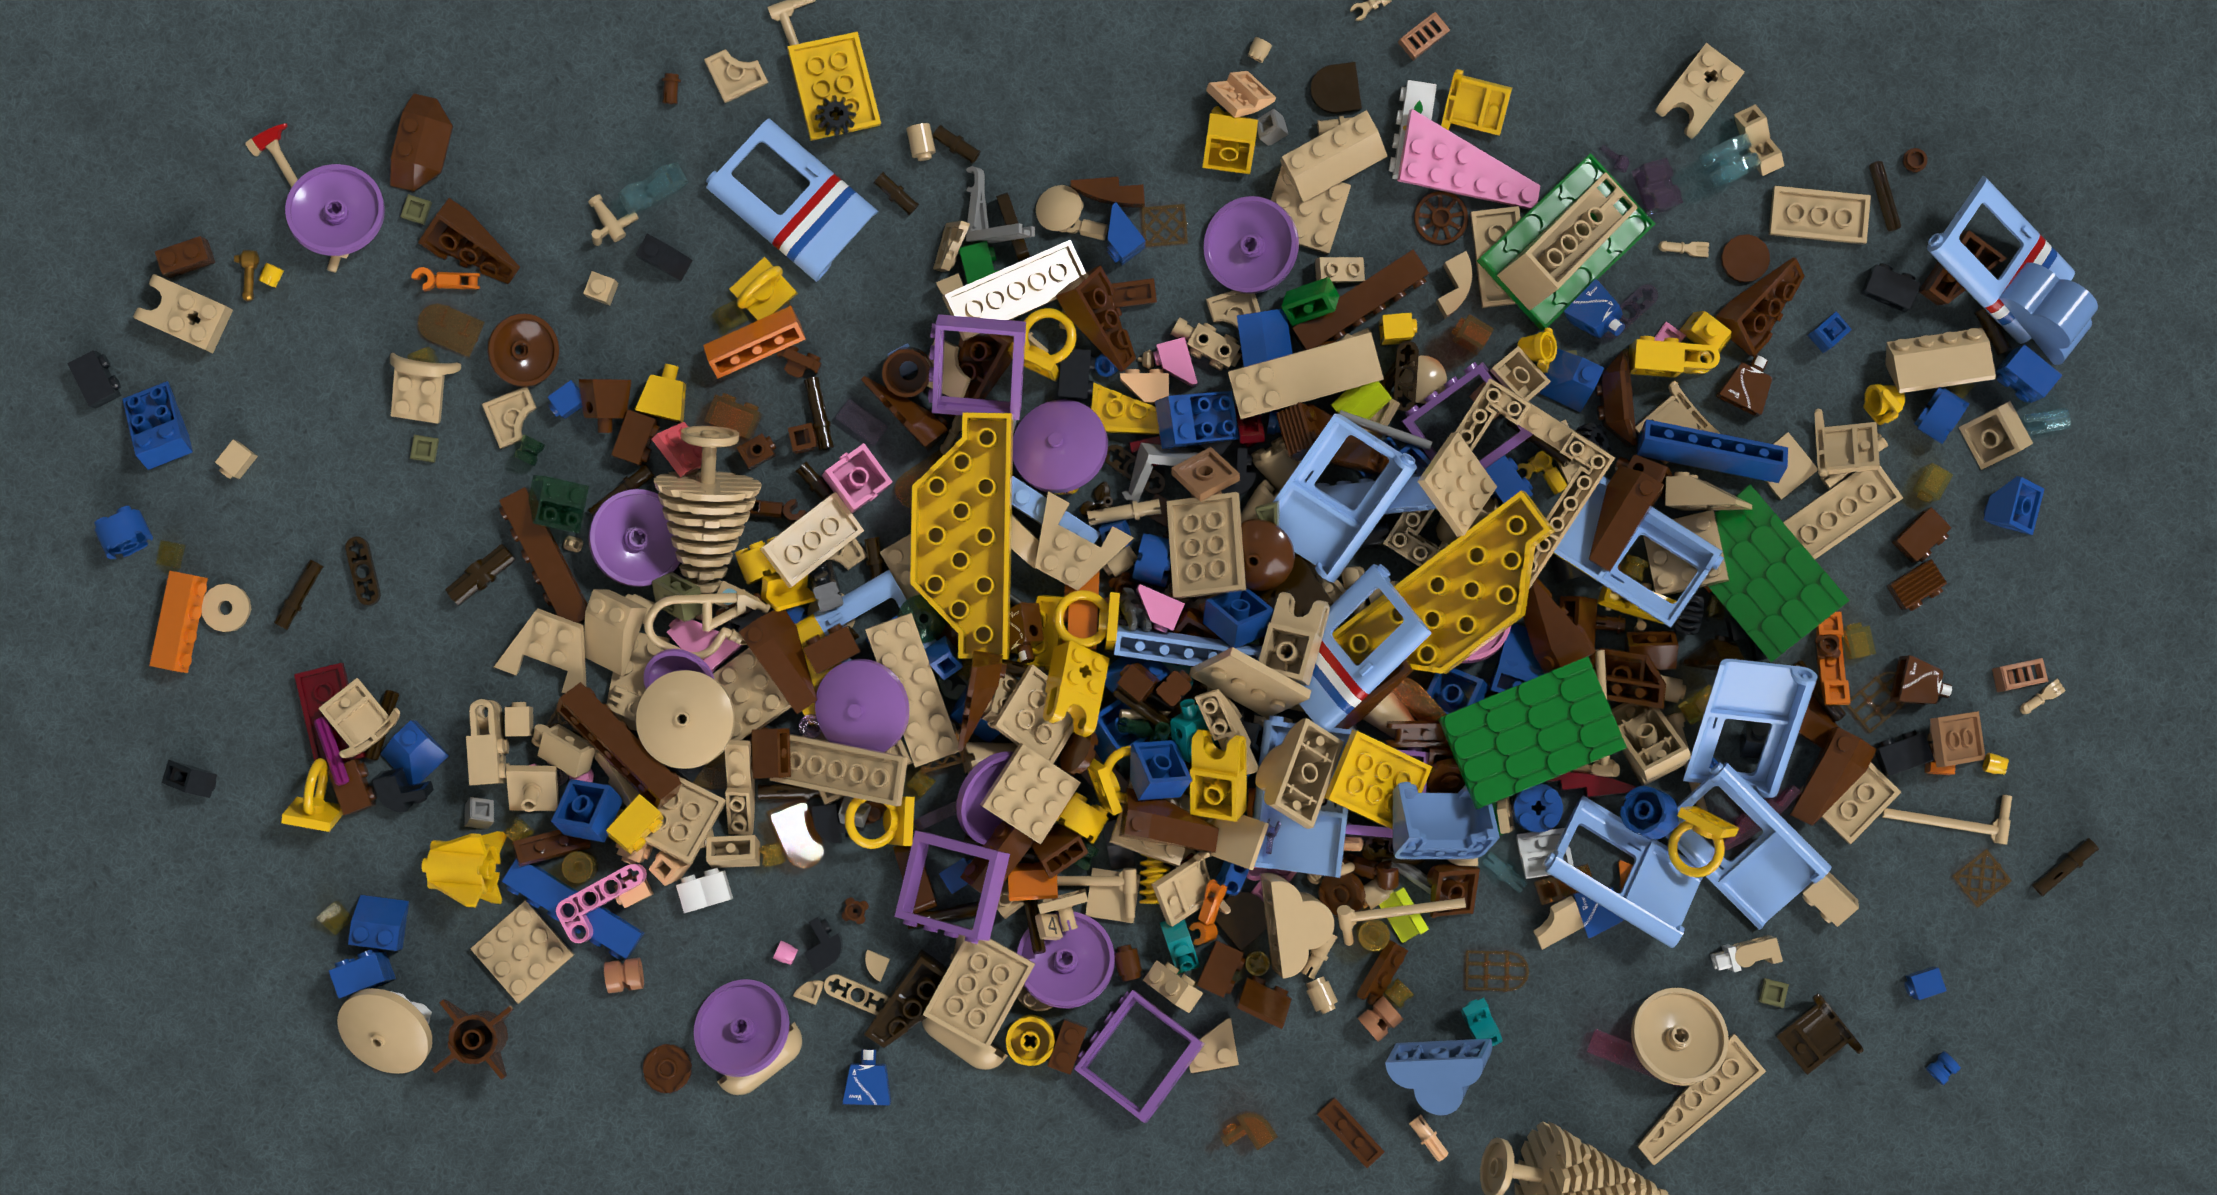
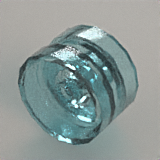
(1729, 158)

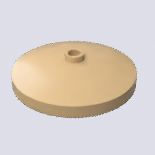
(707, 726)
(1695, 1024)
(384, 1031)

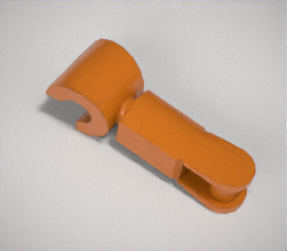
(446, 280)
(1209, 913)

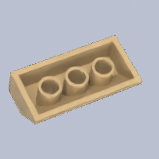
(1334, 156)
(1940, 360)

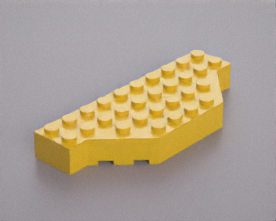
(965, 534)
(1460, 593)

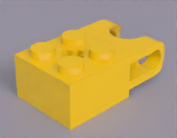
(1670, 357)
(1075, 686)
(1218, 778)

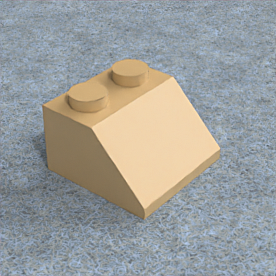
(1520, 374)
(1995, 435)

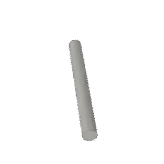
(1388, 431)

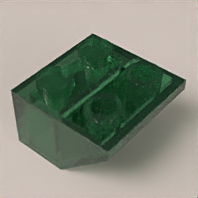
(557, 503)

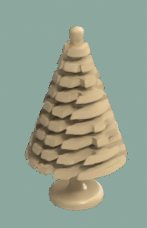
(706, 509)
(1558, 1166)

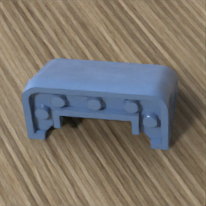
(1440, 825)

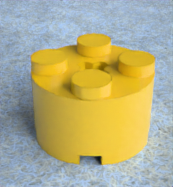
(754, 563)
(1083, 818)
(1030, 1054)

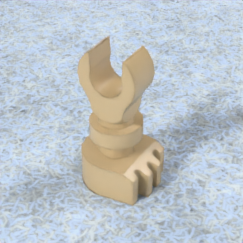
(1367, 6)

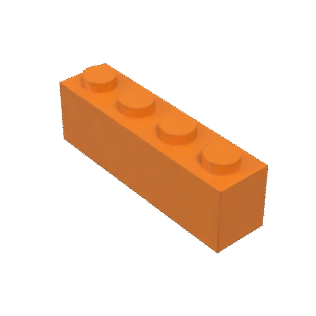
(754, 342)
(1083, 614)
(178, 622)

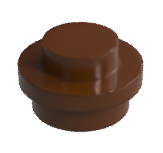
(1915, 160)

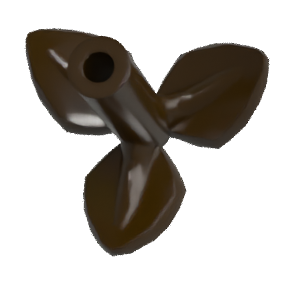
(1103, 499)

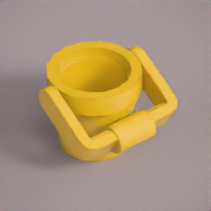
(1540, 348)
(1883, 399)

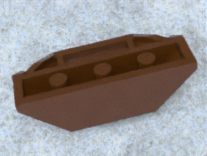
(420, 143)
(1617, 400)
(1633, 679)

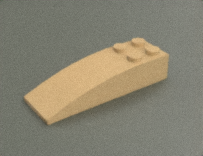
(1305, 375)

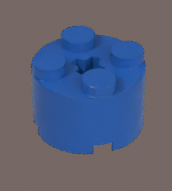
(1942, 416)
(123, 532)
(1153, 560)
(1649, 812)
(1547, 817)

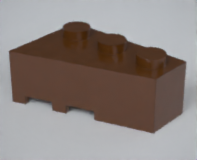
(1942, 287)

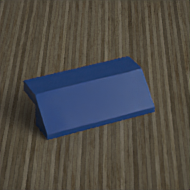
(1264, 336)

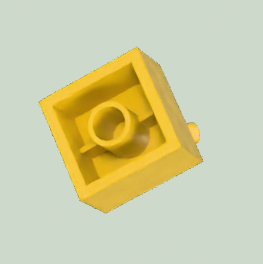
(1230, 142)

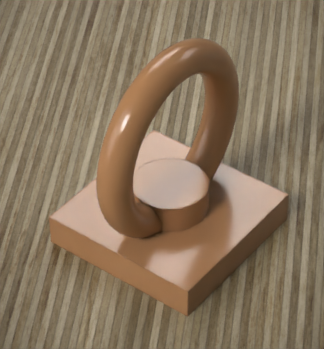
(1205, 474)

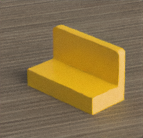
(781, 597)

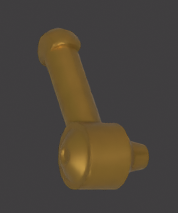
(249, 261)

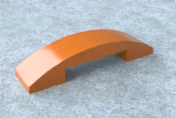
(1831, 670)

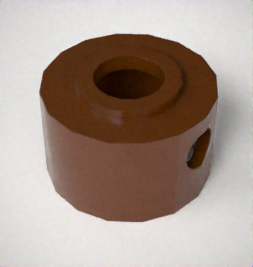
(893, 378)

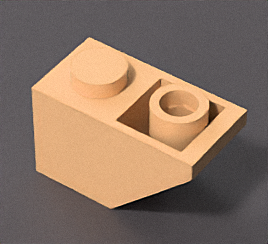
(1146, 386)

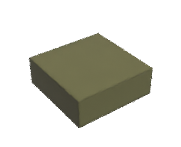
(416, 209)
(424, 448)
(1773, 993)

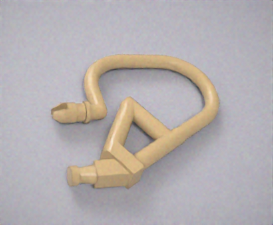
(741, 599)

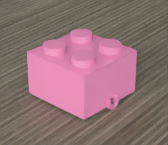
(857, 478)

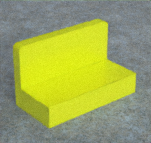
(1363, 400)
(1407, 925)

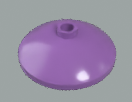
(673, 660)

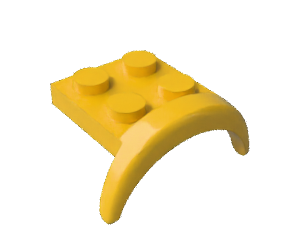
(1476, 104)

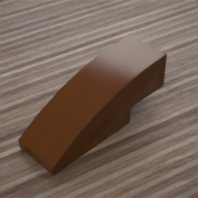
(1109, 192)

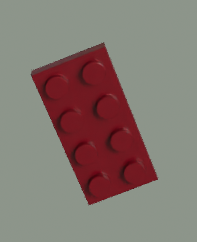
(314, 690)

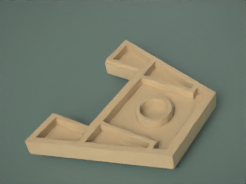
(1069, 555)
(550, 641)

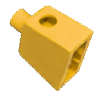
(1706, 330)
(664, 396)

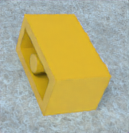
(1397, 328)
(635, 824)

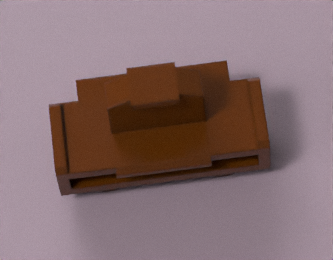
(798, 362)

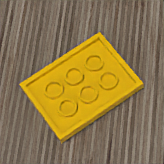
(830, 69)
(1368, 776)

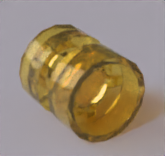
(579, 866)
(1373, 935)

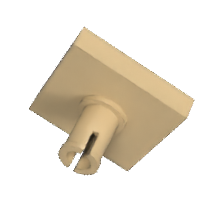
(532, 788)
(1064, 905)

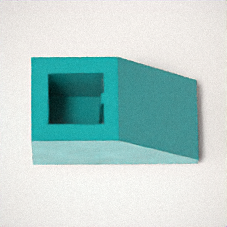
(1180, 946)

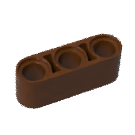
(925, 898)

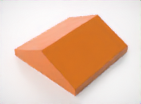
(1031, 883)

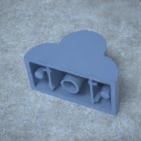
(2050, 310)
(1439, 1070)

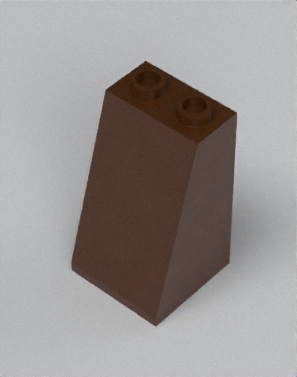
(1353, 452)

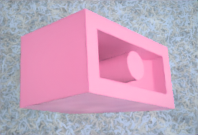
(1176, 361)
(1160, 608)

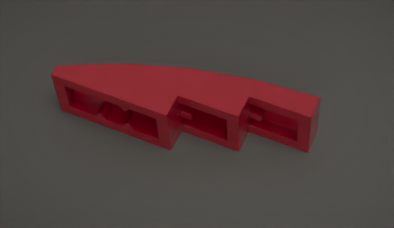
(1592, 784)

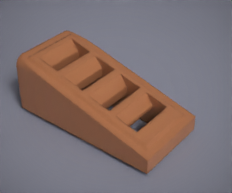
(1410, 49)
(2005, 679)

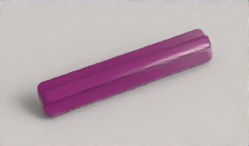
(331, 751)

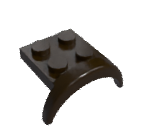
(1816, 1036)

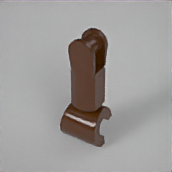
(777, 510)
(1386, 875)

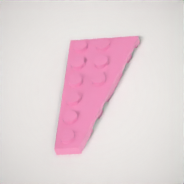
(1448, 163)

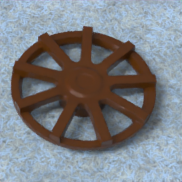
(1441, 218)

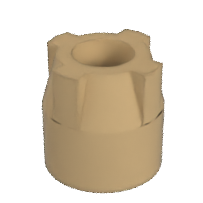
(1259, 49)

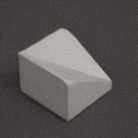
(1271, 127)
(479, 813)
(860, 815)

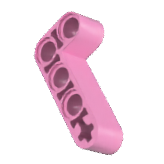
(602, 896)

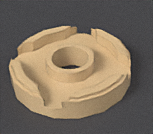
(240, 607)

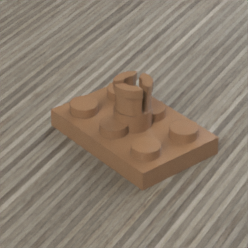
(1956, 739)

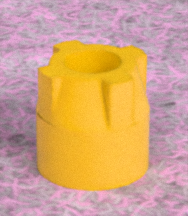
(271, 275)
(1995, 764)

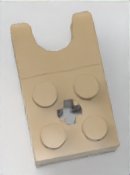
(1698, 95)
(178, 311)
(1294, 633)
(486, 744)

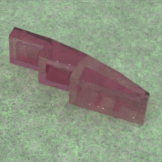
(1748, 827)
(1616, 1051)

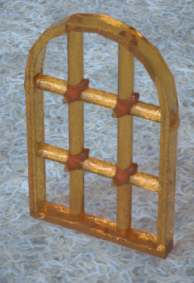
(1868, 701)
(1486, 976)

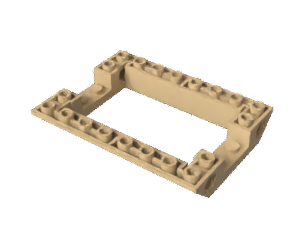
(1493, 399)

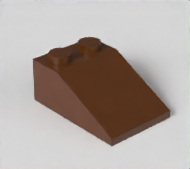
(1263, 1002)

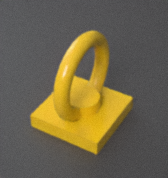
(763, 290)
(1040, 360)
(1107, 618)
(1106, 783)
(313, 811)
(896, 822)
(1706, 825)

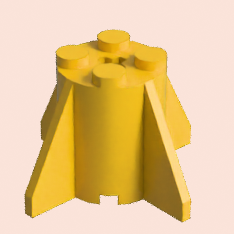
(466, 867)

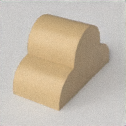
(1650, 741)
(1299, 772)
(1294, 924)

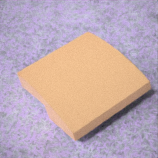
(1241, 94)

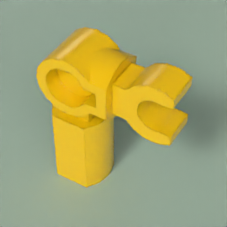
(1542, 462)

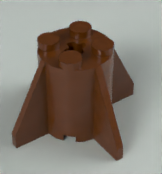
(464, 1041)

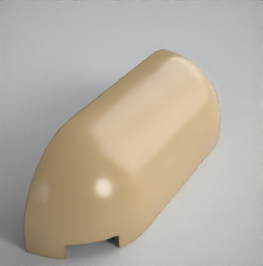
(963, 1048)
(747, 1084)

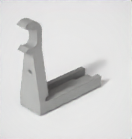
(977, 217)
(1153, 454)

